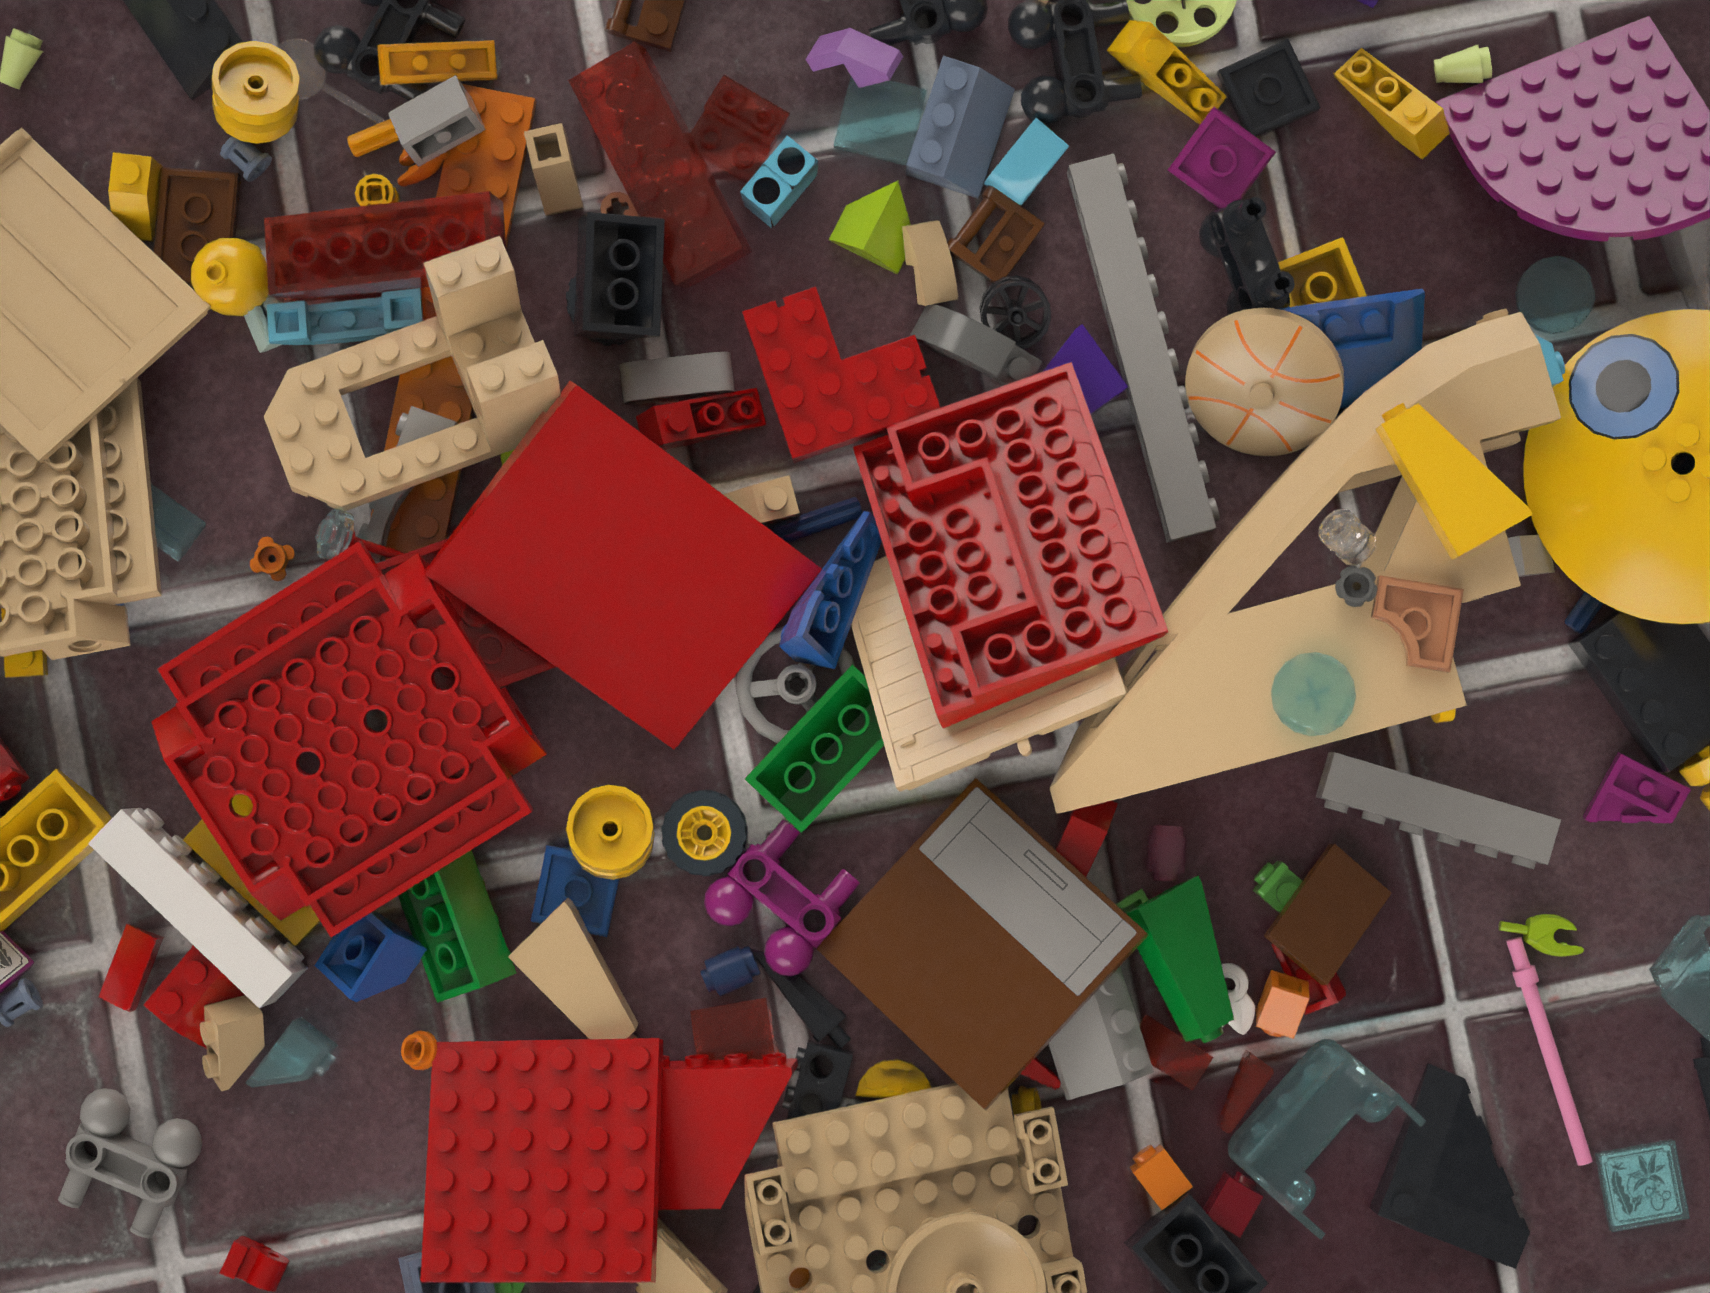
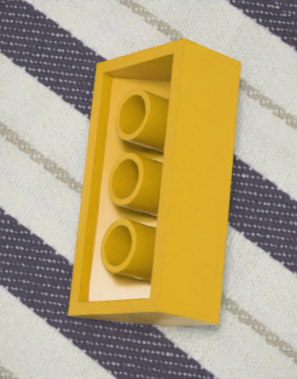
(44, 841)

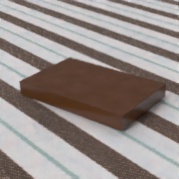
(192, 212)
(1327, 914)

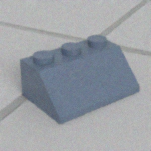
(959, 128)

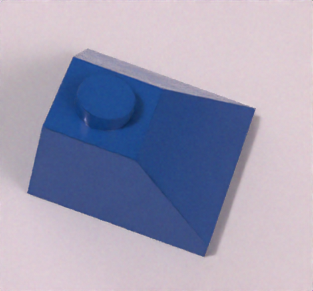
(370, 957)

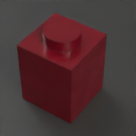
(1233, 1202)

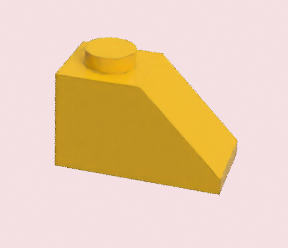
(135, 193)

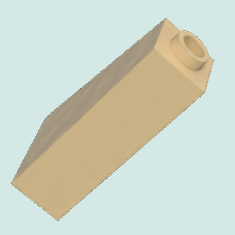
(574, 975)

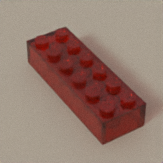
(660, 163)
(373, 245)

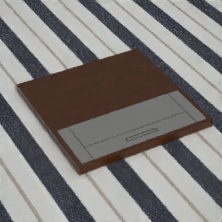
(981, 943)

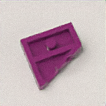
(1636, 794)

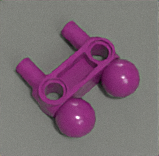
(732, 899)

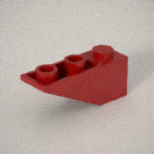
(702, 418)

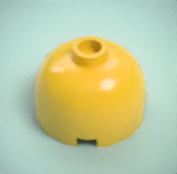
(230, 276)

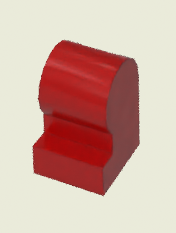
(254, 1264)

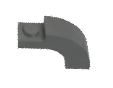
(974, 345)

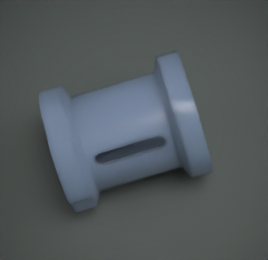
(246, 157)
(19, 1001)

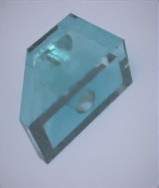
(295, 1056)

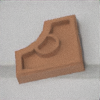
(1423, 617)

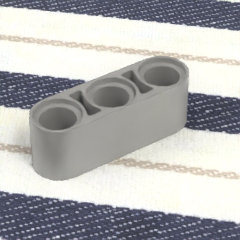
(676, 378)

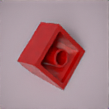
(186, 991)

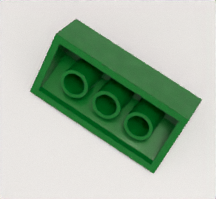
(820, 752)
(458, 929)

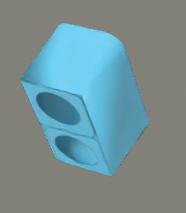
(1027, 162)
(787, 196)

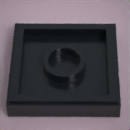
(1268, 89)

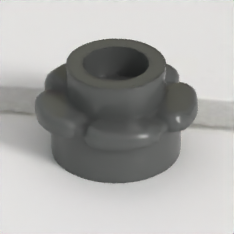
(1353, 597)

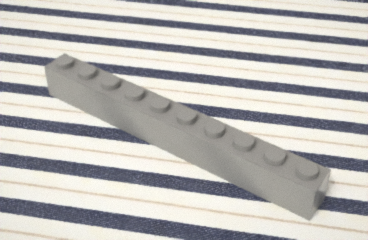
(1141, 347)

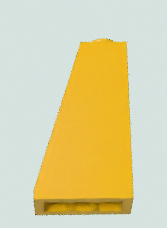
(1449, 483)

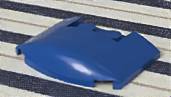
(1369, 334)

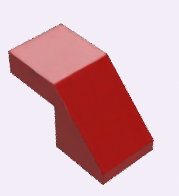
(1085, 834)

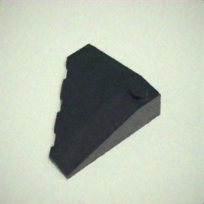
(1447, 1176)

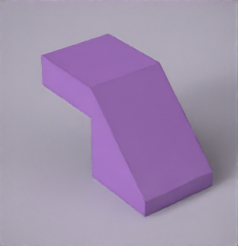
(862, 55)

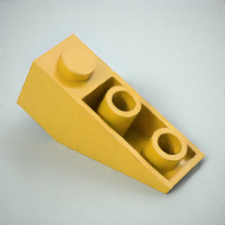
(1165, 69)
(1394, 103)

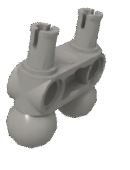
(126, 1161)

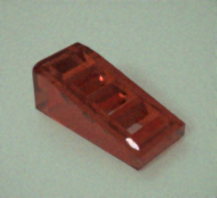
(1247, 1084)

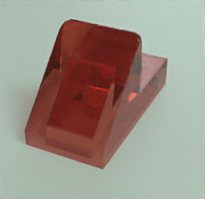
(1172, 1054)

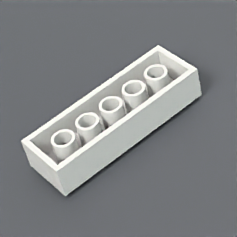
(199, 905)

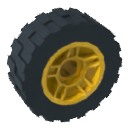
(692, 852)

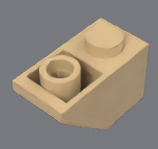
(553, 169)
(232, 1038)

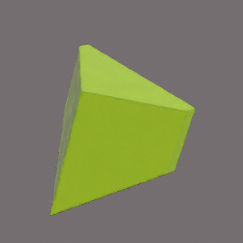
(874, 227)

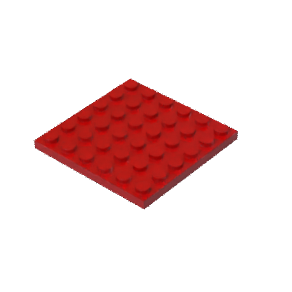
(543, 1162)

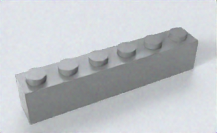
(1439, 809)

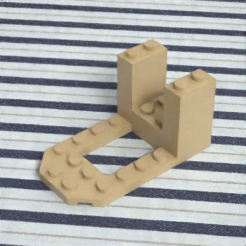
(496, 359)

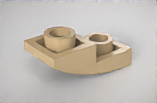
(932, 262)

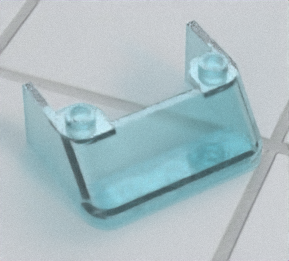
(1304, 1118)

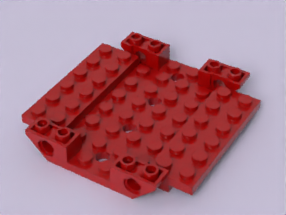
(302, 681)

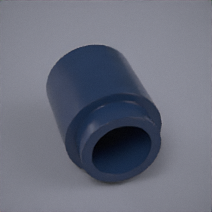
(730, 970)

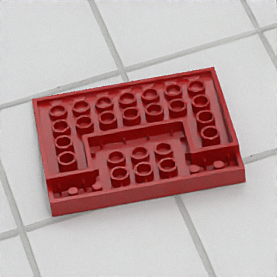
(1008, 543)
(621, 566)

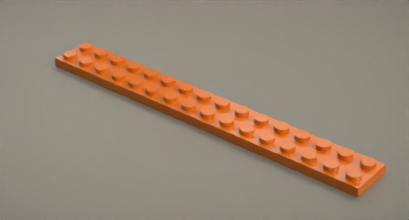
(480, 164)

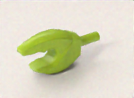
(1540, 932)

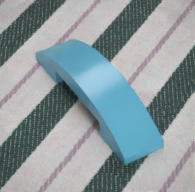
(343, 320)

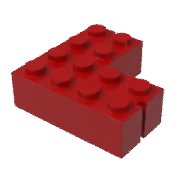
(828, 399)

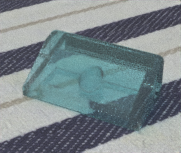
(174, 525)

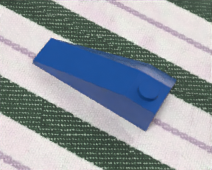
(828, 606)

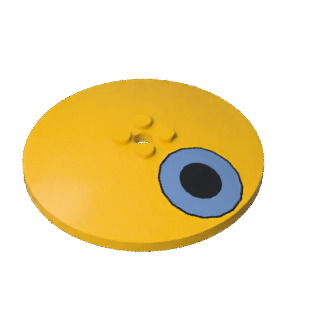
(1606, 476)

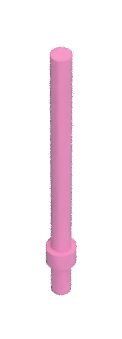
(1526, 978)

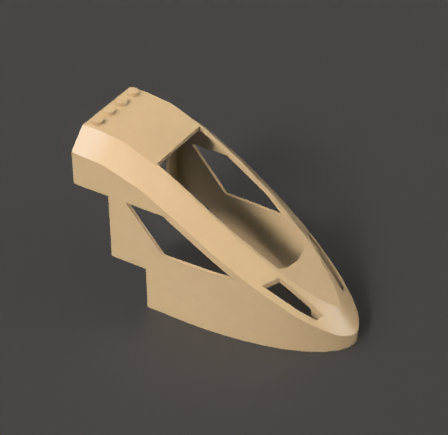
(1208, 686)

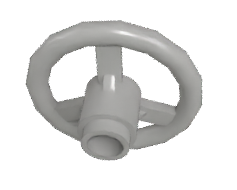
(748, 690)

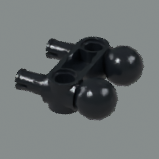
(950, 14)
(342, 51)
(1074, 57)
(1247, 255)

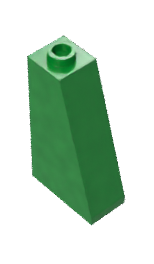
(1185, 959)

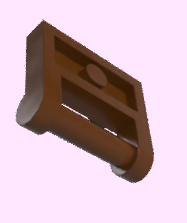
(656, 24)
(1005, 242)

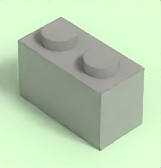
(436, 121)

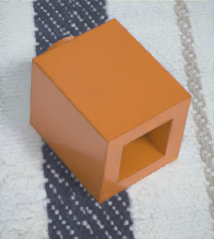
(1282, 1005)
(1159, 1175)

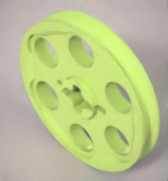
(1188, 31)

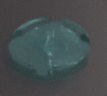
(1555, 295)
(1313, 694)

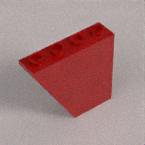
(713, 1122)

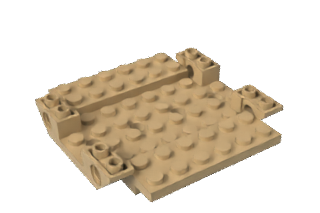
(77, 535)
(890, 1165)

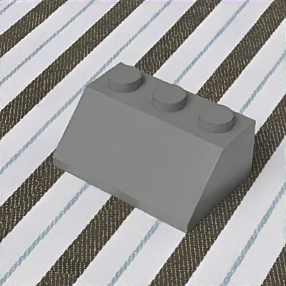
(1101, 1043)

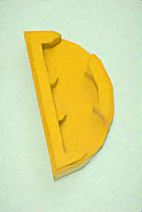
(891, 1079)

